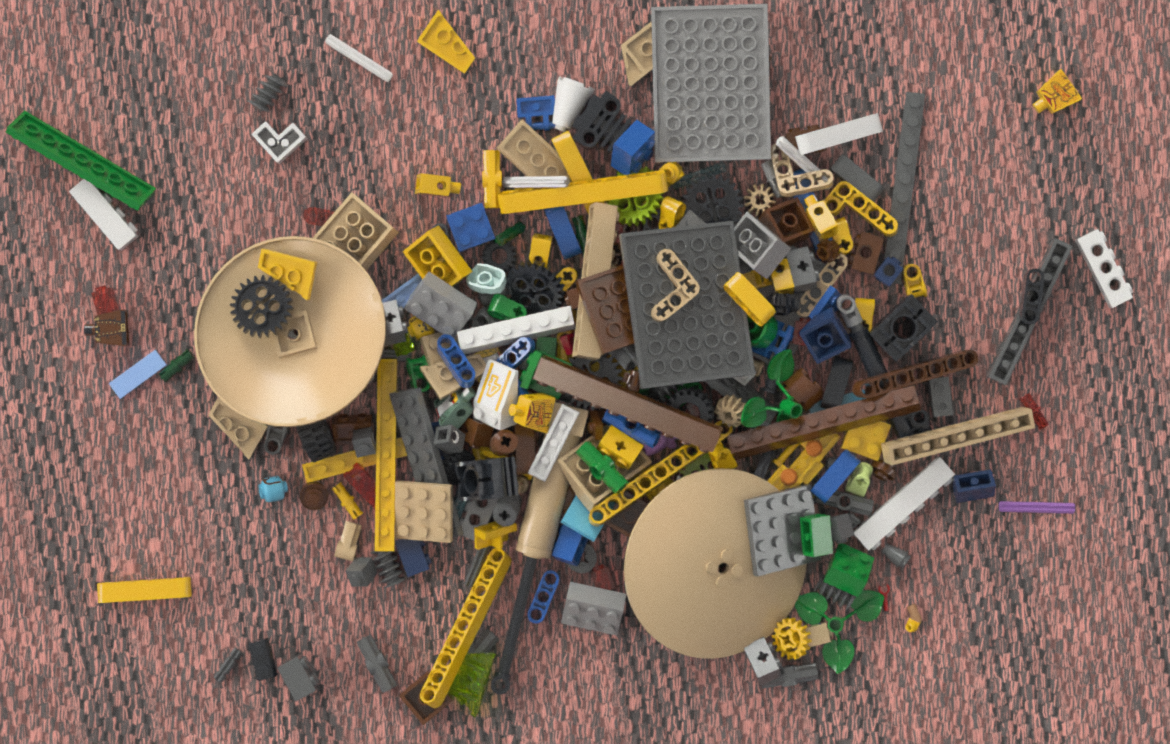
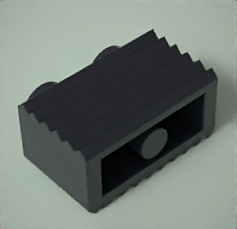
(262, 659)

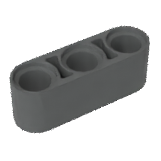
(857, 177)

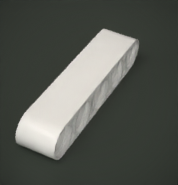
(839, 134)

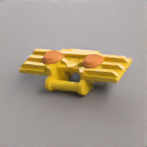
(806, 464)

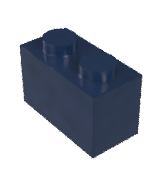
(974, 486)
(413, 556)

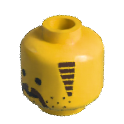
(419, 328)

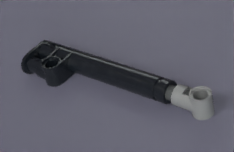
(873, 364)

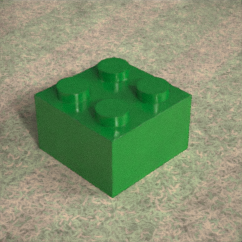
(848, 569)

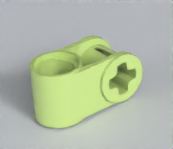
(859, 480)

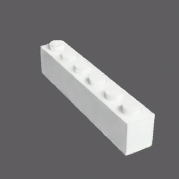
(511, 330)
(903, 503)

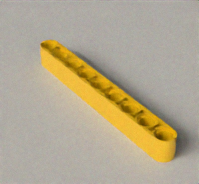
(583, 192)
(652, 478)
(465, 637)

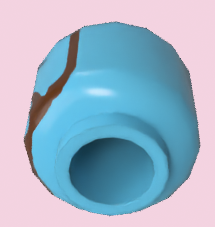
(272, 489)

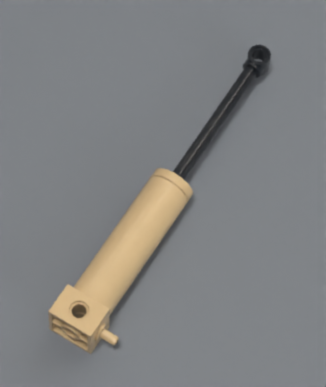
(538, 537)

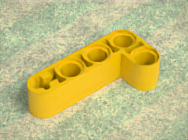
(863, 211)

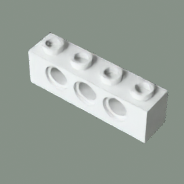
(1094, 263)

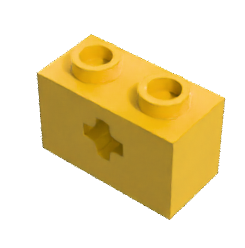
(617, 439)

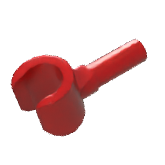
(885, 602)

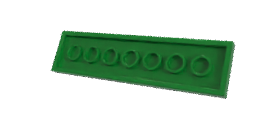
(80, 160)

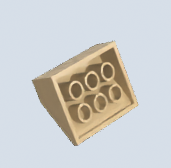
(357, 231)
(588, 488)

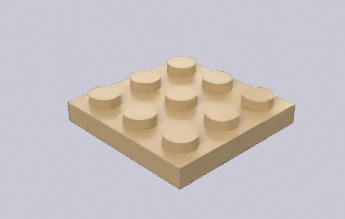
(424, 511)

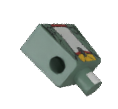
(455, 407)

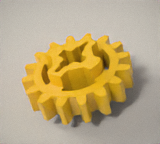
(791, 638)

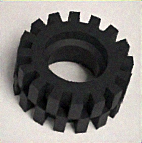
(511, 255)
(449, 464)

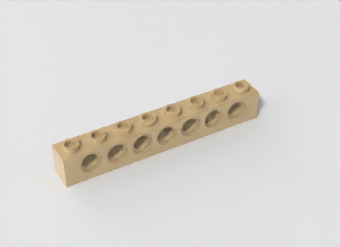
(957, 435)

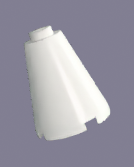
(569, 102)

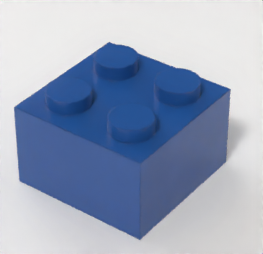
(633, 148)
(470, 227)

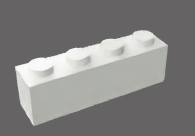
(104, 214)

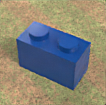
(569, 546)

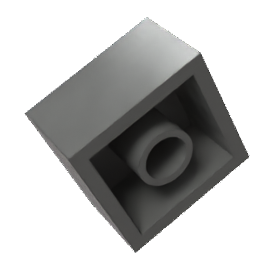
(299, 677)

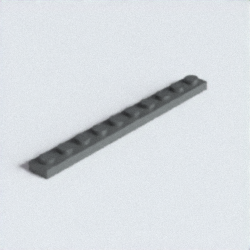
(904, 178)

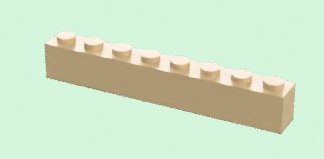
(597, 259)

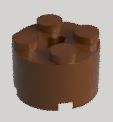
(803, 390)

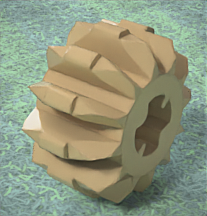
(766, 199)
(730, 410)

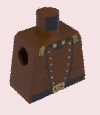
(110, 328)

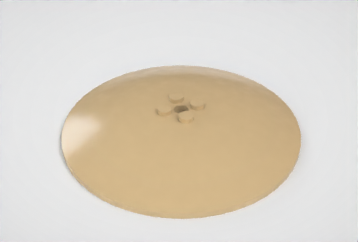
(300, 378)
(676, 560)

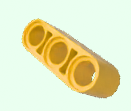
(749, 299)

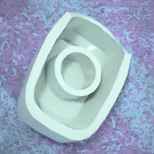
(486, 279)

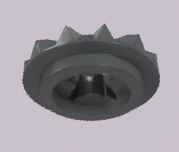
(591, 557)

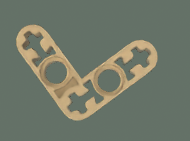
(789, 178)
(680, 291)

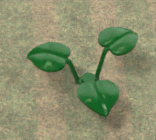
(779, 369)
(838, 652)

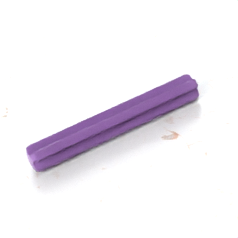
(1036, 507)

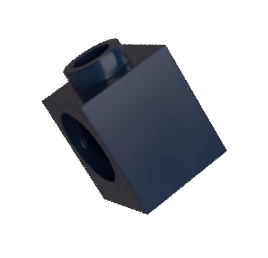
(882, 277)

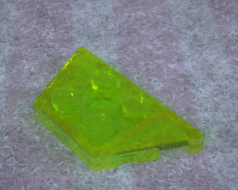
(472, 680)

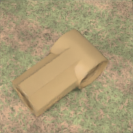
(348, 545)

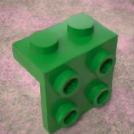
(527, 376)

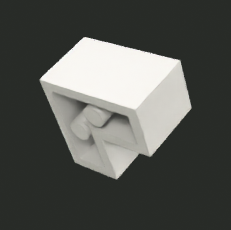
(279, 145)

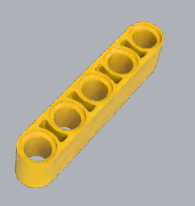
(572, 160)
(144, 590)

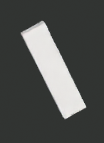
(553, 442)

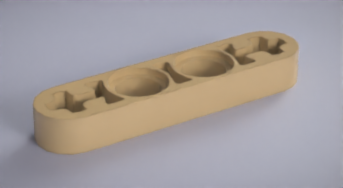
(822, 285)

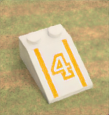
(495, 395)

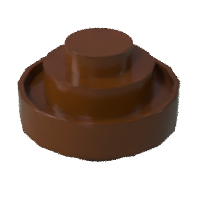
(883, 470)
(313, 496)

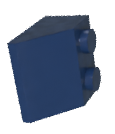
(825, 336)

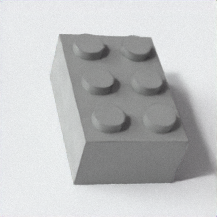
(759, 245)
(440, 305)
(593, 608)

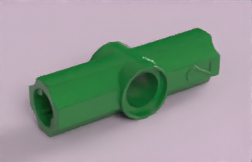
(602, 467)

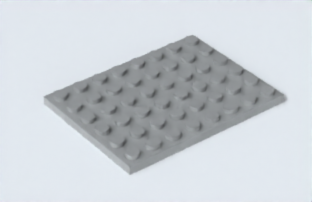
(711, 83)

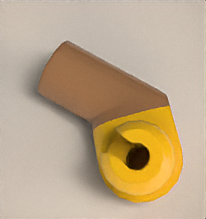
(914, 620)

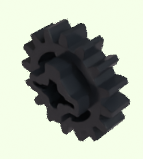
(783, 303)

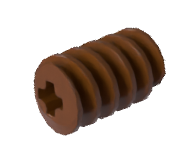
(504, 435)

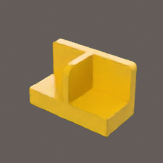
(492, 535)

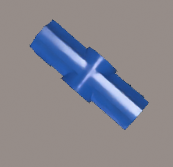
(639, 433)

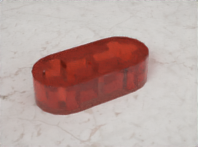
(318, 211)

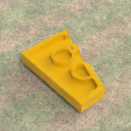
(446, 44)
(290, 270)

